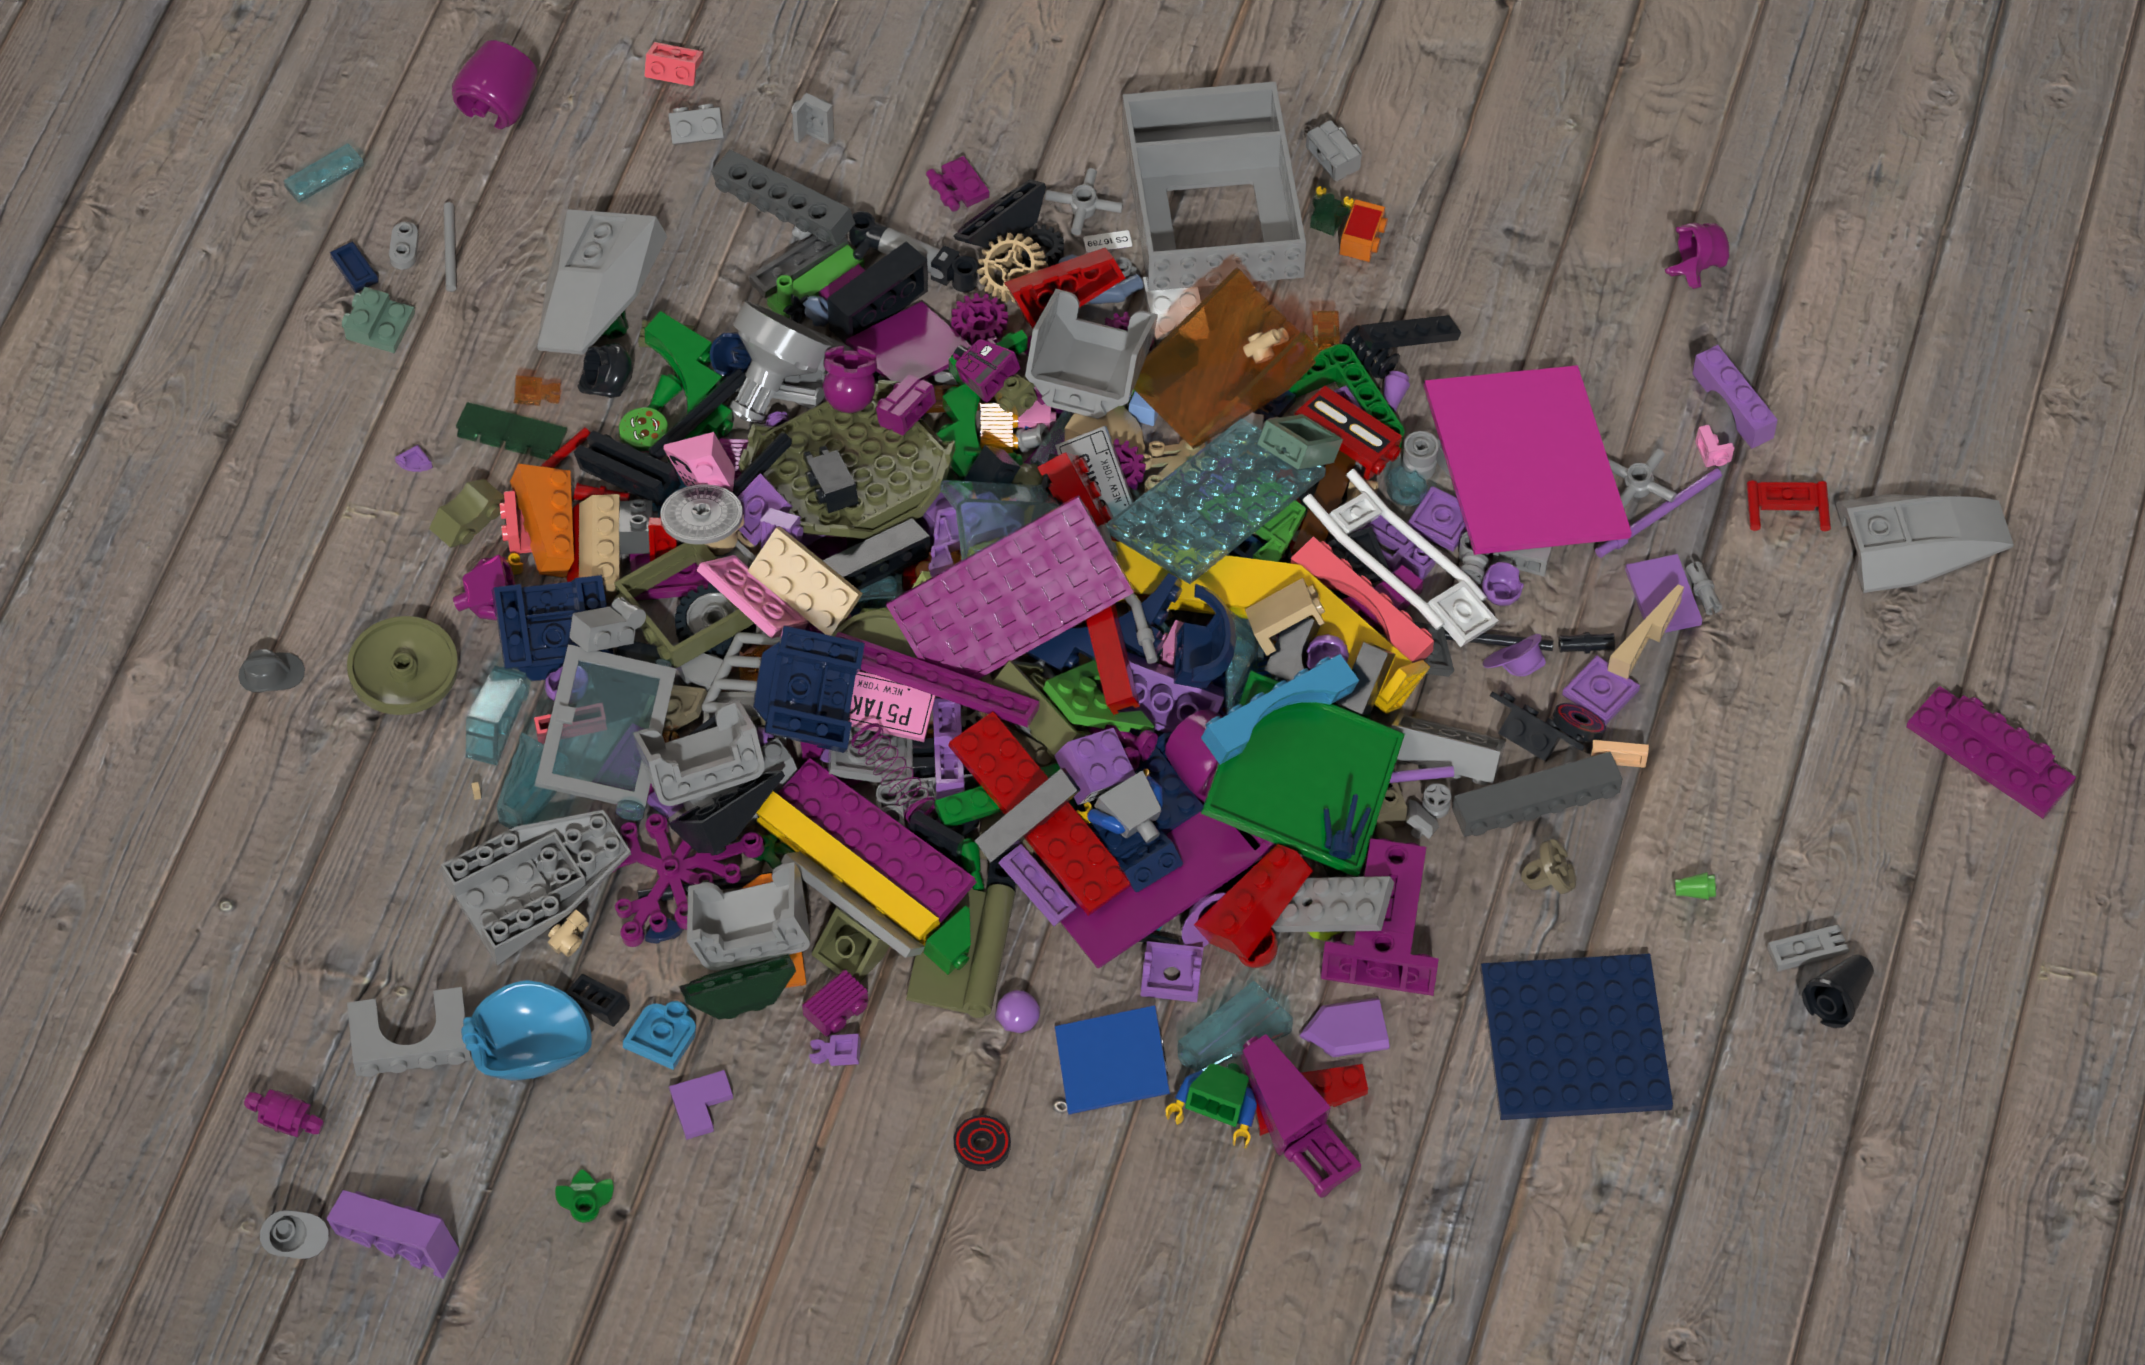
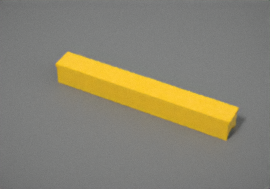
(845, 866)

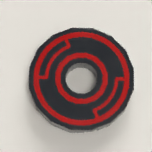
(1578, 720)
(977, 1128)

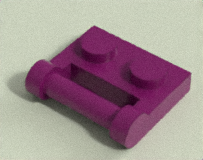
(1329, 1153)

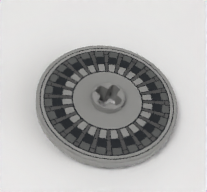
(719, 511)

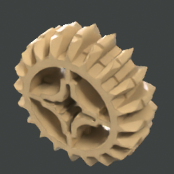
(1014, 247)

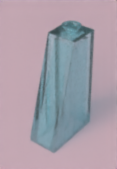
(1231, 1026)

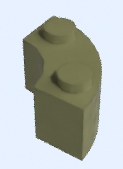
(467, 513)

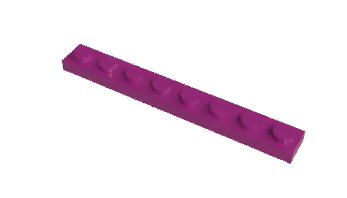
(946, 683)

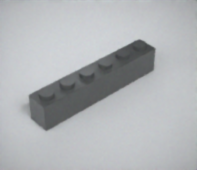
(1537, 794)

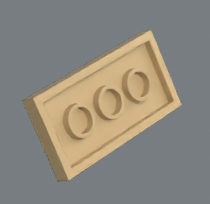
(804, 581)

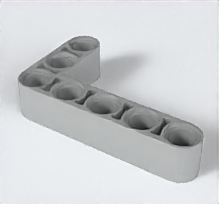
(897, 812)

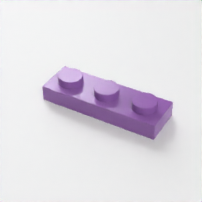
(1037, 885)

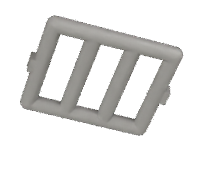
(732, 659)

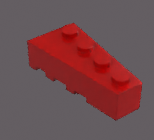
(1083, 276)
(1071, 479)

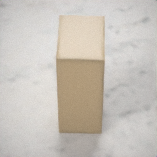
(476, 790)

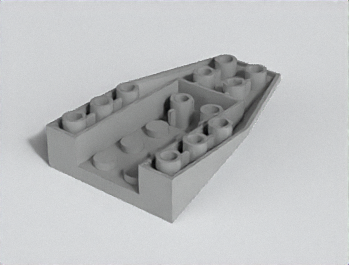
(595, 275)
(532, 877)

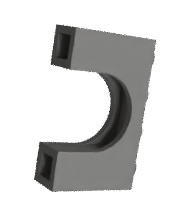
(376, 1054)

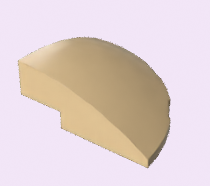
(1119, 425)

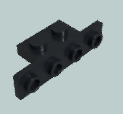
(1530, 732)

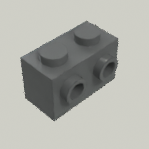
(634, 526)

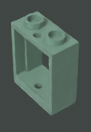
(1304, 440)

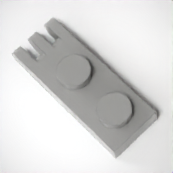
(1807, 948)

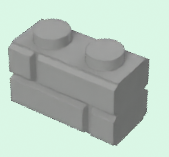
(1334, 150)

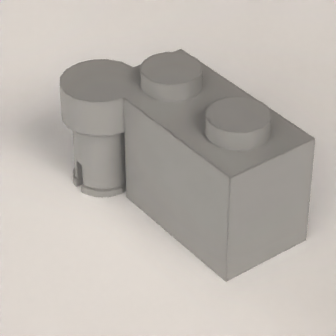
(607, 626)

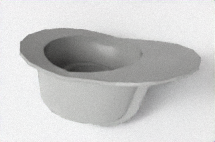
(294, 1234)

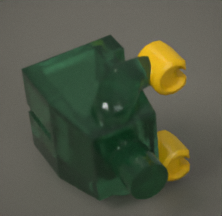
(1329, 211)

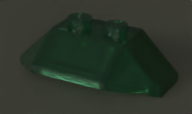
(739, 988)

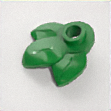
(584, 1193)

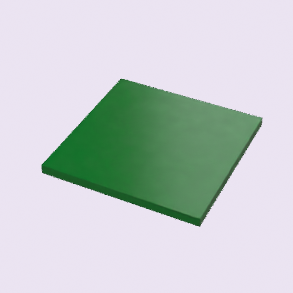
(1297, 767)

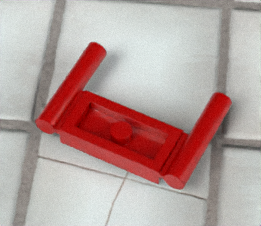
(1788, 496)

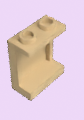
(1283, 611)

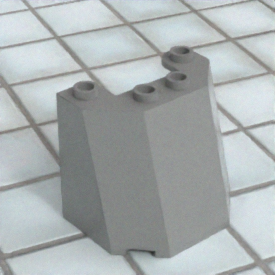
(1086, 363)

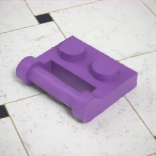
(1391, 538)

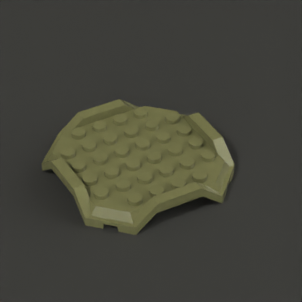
(892, 472)

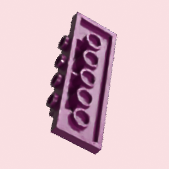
(1992, 749)

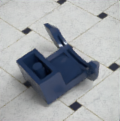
(1205, 651)

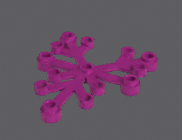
(649, 905)

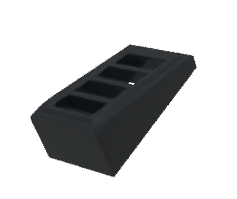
(613, 1007)

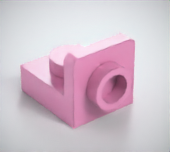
(1710, 450)

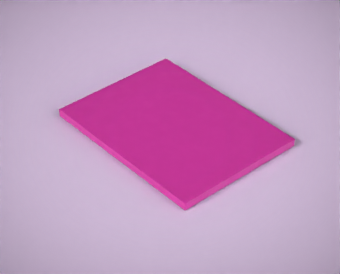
(1526, 460)

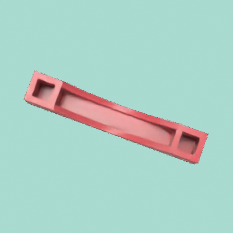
(1339, 576)

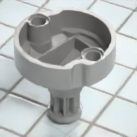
(777, 351)

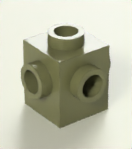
(1016, 395)

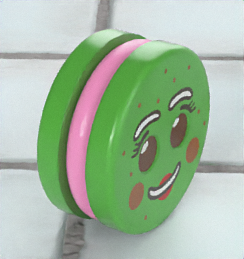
(642, 428)

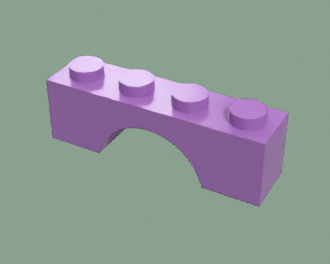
(1751, 414)

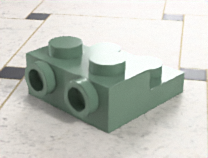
(377, 320)

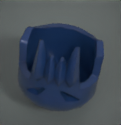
(729, 354)

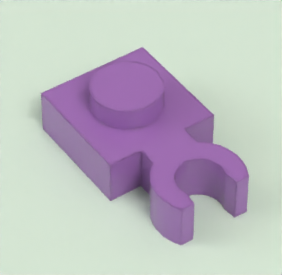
(840, 1050)

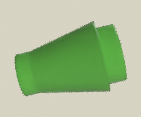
(1697, 886)

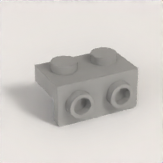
(813, 118)
(695, 124)

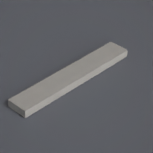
(855, 906)

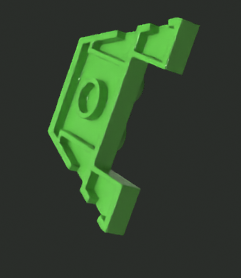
(1279, 532)
(1085, 704)

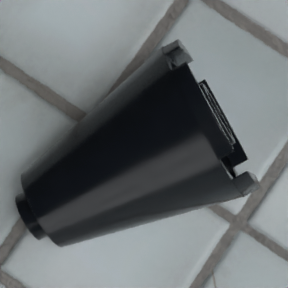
(1838, 991)

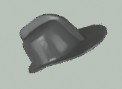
(270, 671)

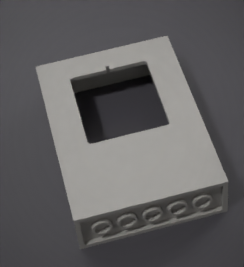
(1206, 142)

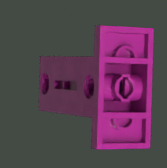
(1385, 956)

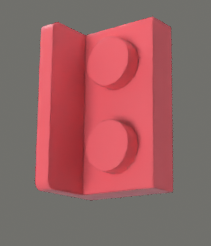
(672, 63)

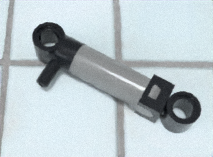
(942, 263)

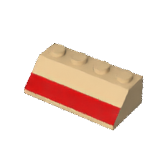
(597, 541)

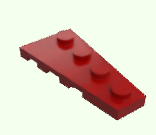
(1333, 1084)

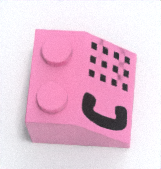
(702, 461)

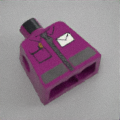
(985, 367)

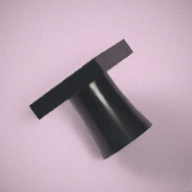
(943, 839)

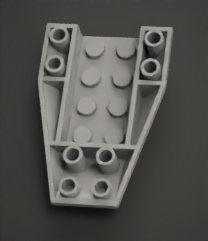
(1921, 536)

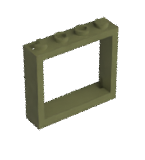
(660, 570)

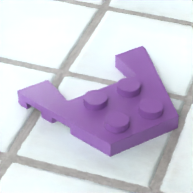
(945, 541)

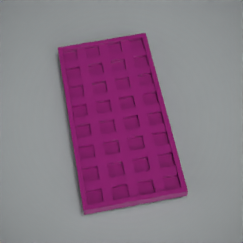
(1013, 594)

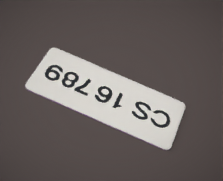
(1107, 240)

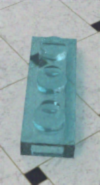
(323, 173)

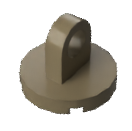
(1552, 867)

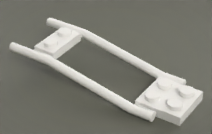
(1457, 609)

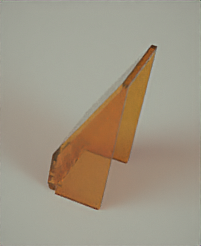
(1200, 370)

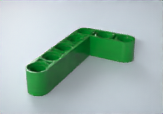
(1342, 366)

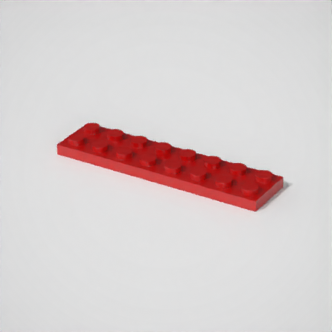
(1065, 839)

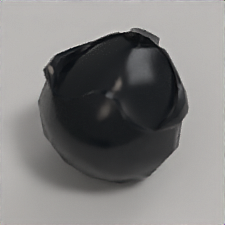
(606, 371)

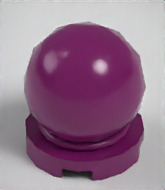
(849, 378)

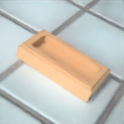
(1623, 753)

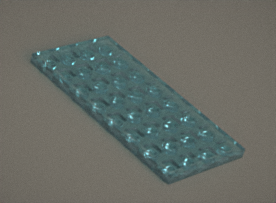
(1211, 503)

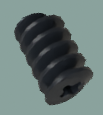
(1376, 361)

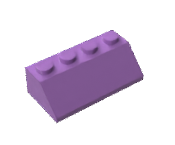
(1167, 702)

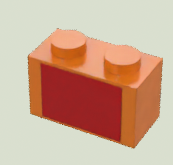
(1363, 230)

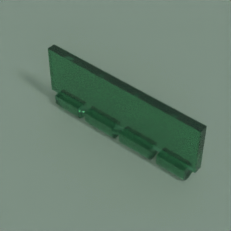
(517, 431)

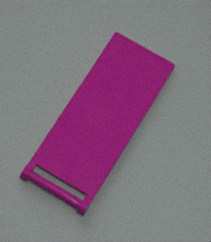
(1210, 857)

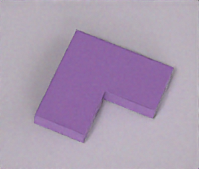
(694, 1097)

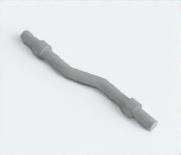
(1144, 635)

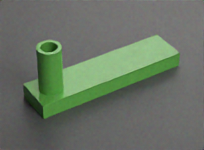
(813, 280)

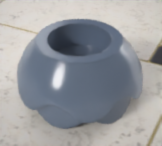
(817, 310)

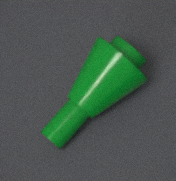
(665, 391)
(971, 862)

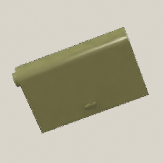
(974, 985)

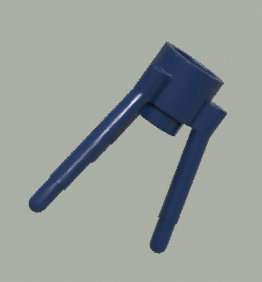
(1342, 843)

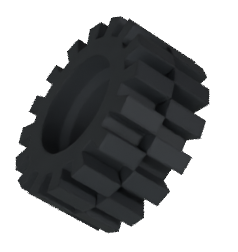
(1045, 238)

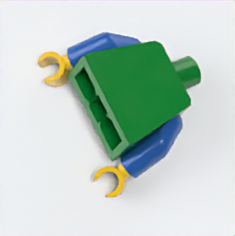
(1220, 1095)

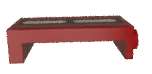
(1363, 436)

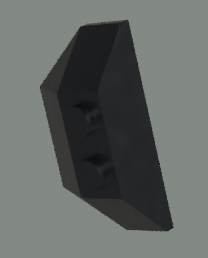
(1006, 215)

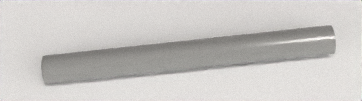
(449, 237)

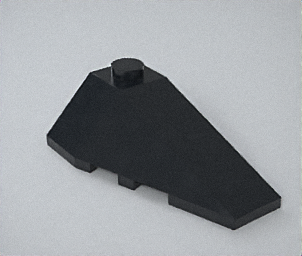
(722, 822)

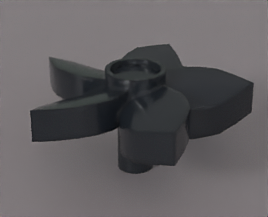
(797, 308)

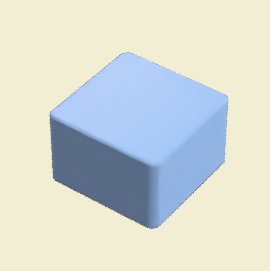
(1142, 410)

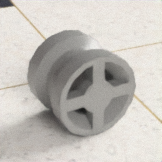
(1475, 566)
(1437, 793)

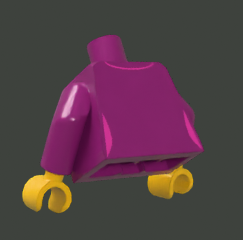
(482, 579)

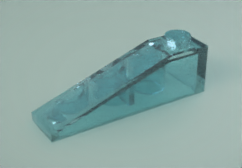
(1245, 659)

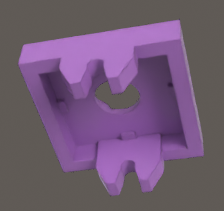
(1164, 955)

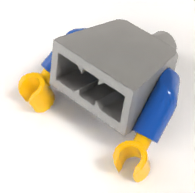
(1128, 807)

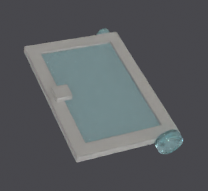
(593, 725)

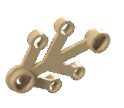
(1158, 449)

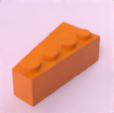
(547, 515)

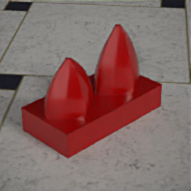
(659, 540)

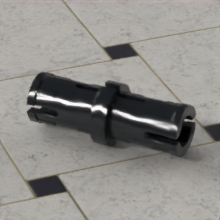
(1586, 642)

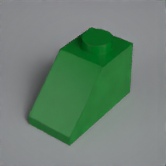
(951, 943)

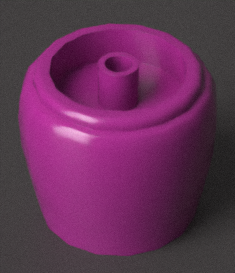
(495, 81)
(1190, 754)

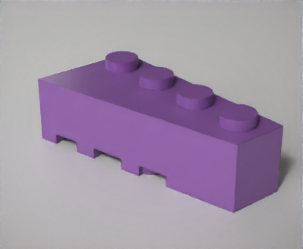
(394, 1230)

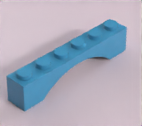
(1323, 684)

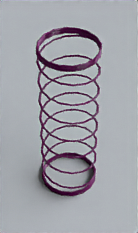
(917, 803)

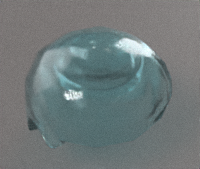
(1406, 487)

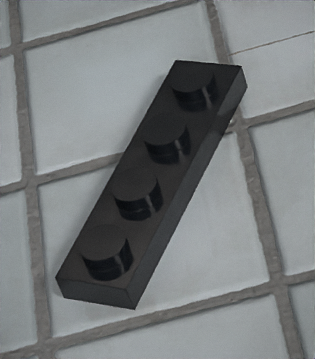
(1409, 332)

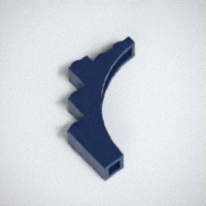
(1063, 650)

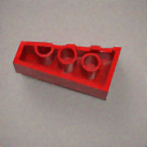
(1254, 902)

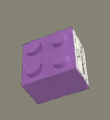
(1095, 764)

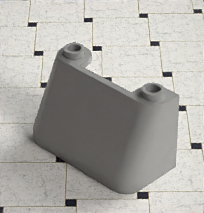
(703, 760)
(748, 922)

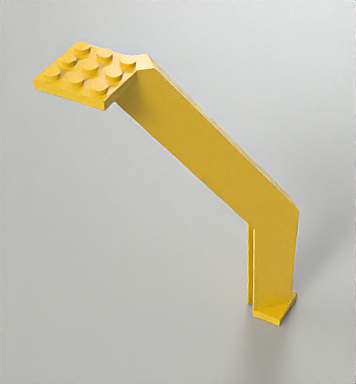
(1248, 581)

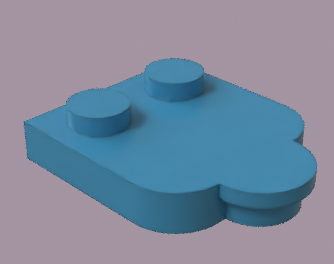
(662, 1033)

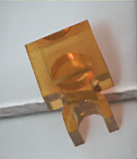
(531, 391)

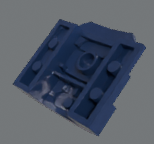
(538, 620)
(808, 687)

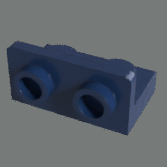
(1149, 862)

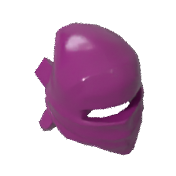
(1699, 252)

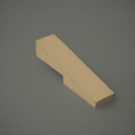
(1653, 627)

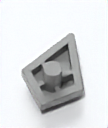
(1420, 820)

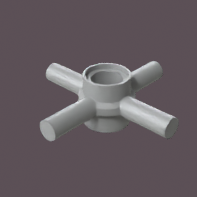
(1084, 201)
(1642, 472)

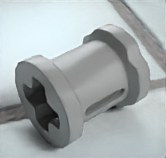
(1031, 437)

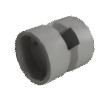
(1420, 454)

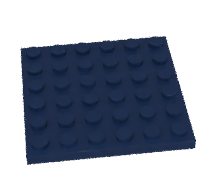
(1575, 1037)

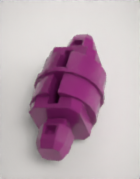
(284, 1113)

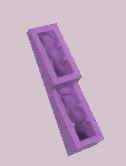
(948, 766)

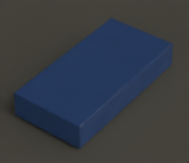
(354, 267)

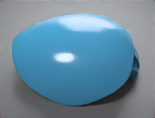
(526, 1031)

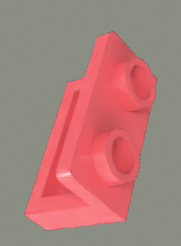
(514, 531)

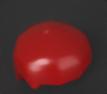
(1264, 953)

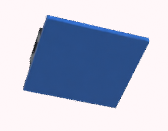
(1112, 1059)

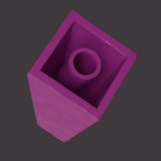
(1283, 1094)

